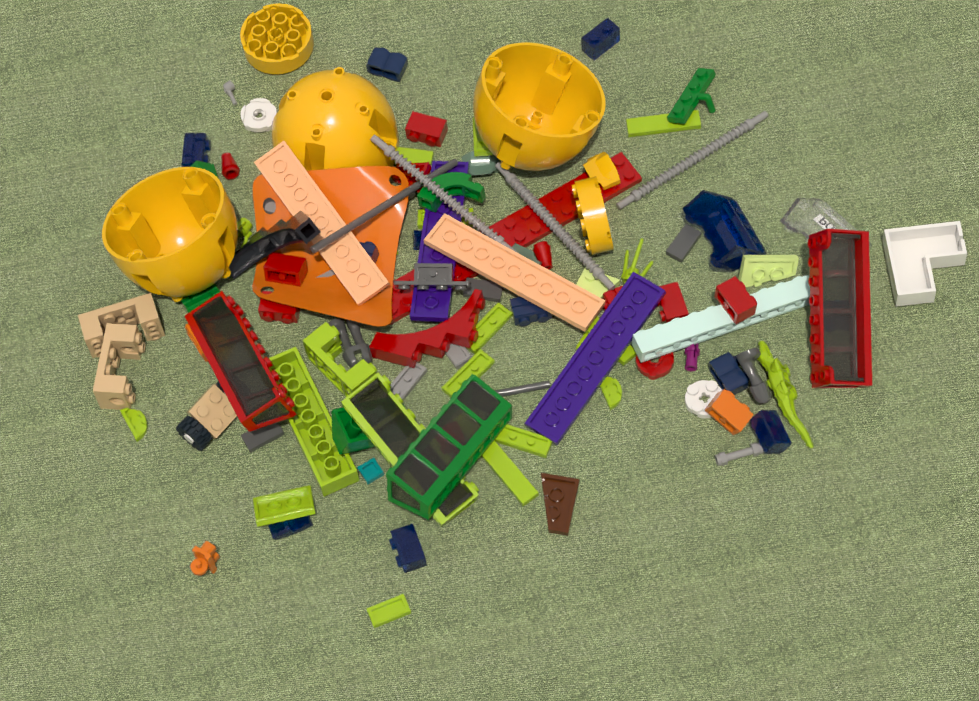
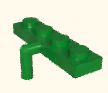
(692, 95)

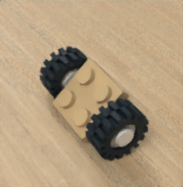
(208, 418)

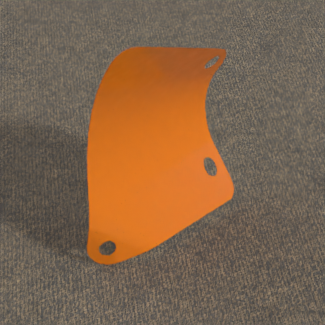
(352, 194)

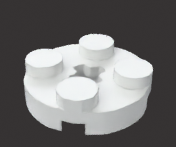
(257, 106)
(695, 392)

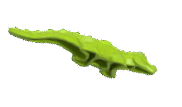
(783, 389)

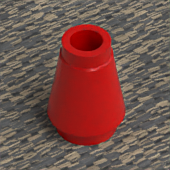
(229, 167)
(543, 253)

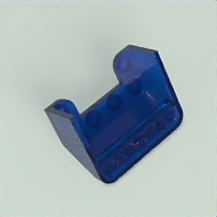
(725, 228)

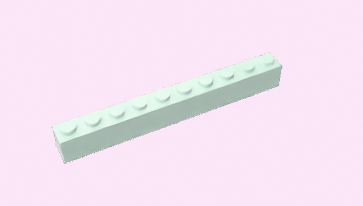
(716, 322)

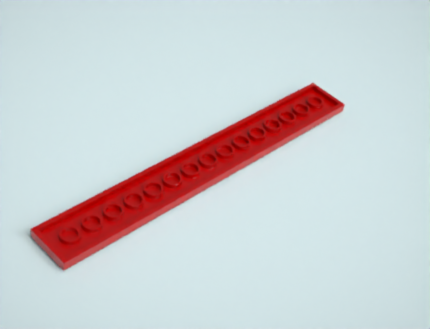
(526, 227)

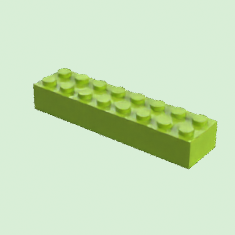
(313, 425)

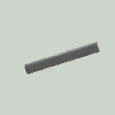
(523, 388)

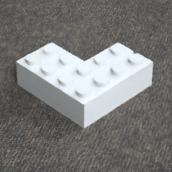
(915, 252)

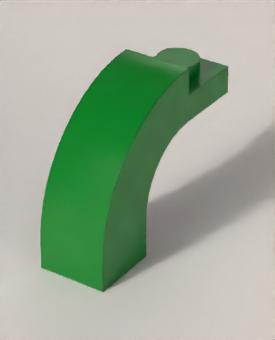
(456, 184)

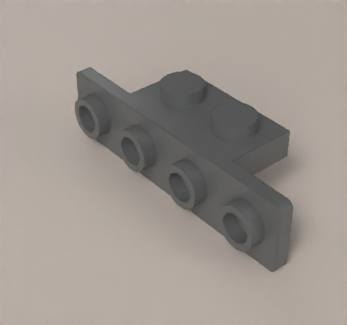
(433, 275)

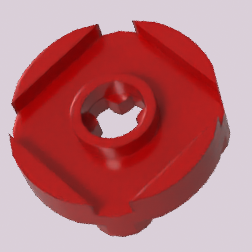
(658, 369)

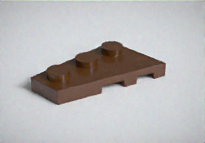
(560, 501)

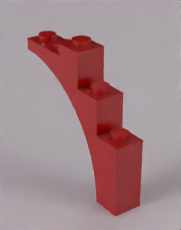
(435, 341)

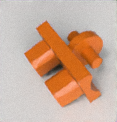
(204, 558)

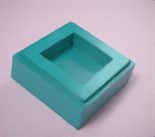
(370, 471)

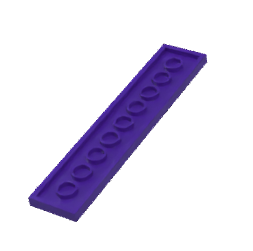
(433, 303)
(595, 358)

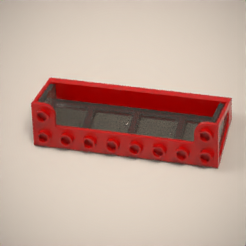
(840, 309)
(240, 363)

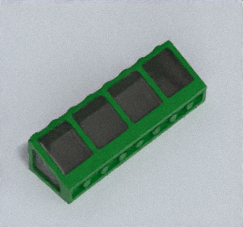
(448, 448)

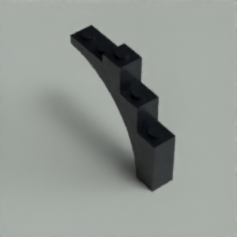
(264, 242)

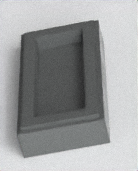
(683, 243)
(490, 289)
(262, 436)

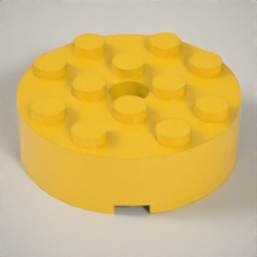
(277, 39)
(592, 210)

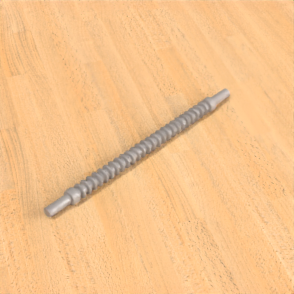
(390, 151)
(636, 195)
(557, 228)

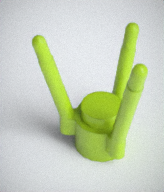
(244, 228)
(627, 272)

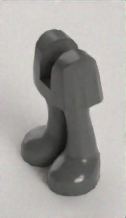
(349, 350)
(758, 388)

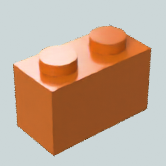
(729, 411)

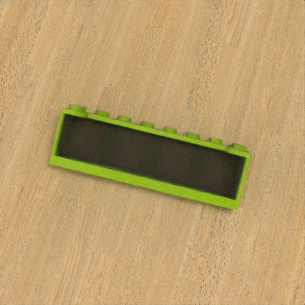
(392, 431)

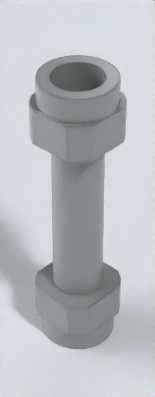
(722, 459)

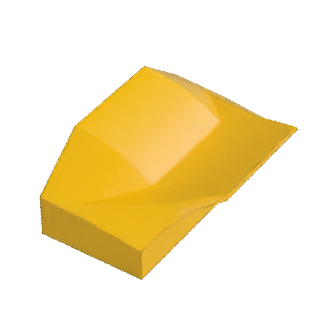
(604, 169)

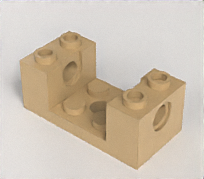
(129, 312)
(119, 342)

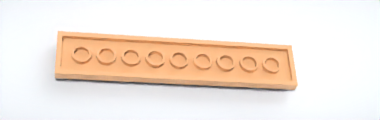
(301, 193)
(514, 272)

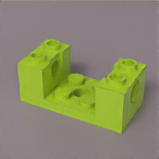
(323, 347)

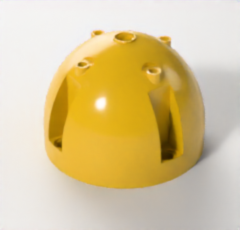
(536, 106)
(331, 121)
(173, 232)

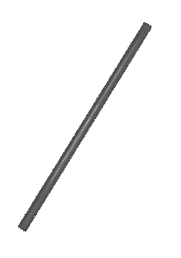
(381, 207)

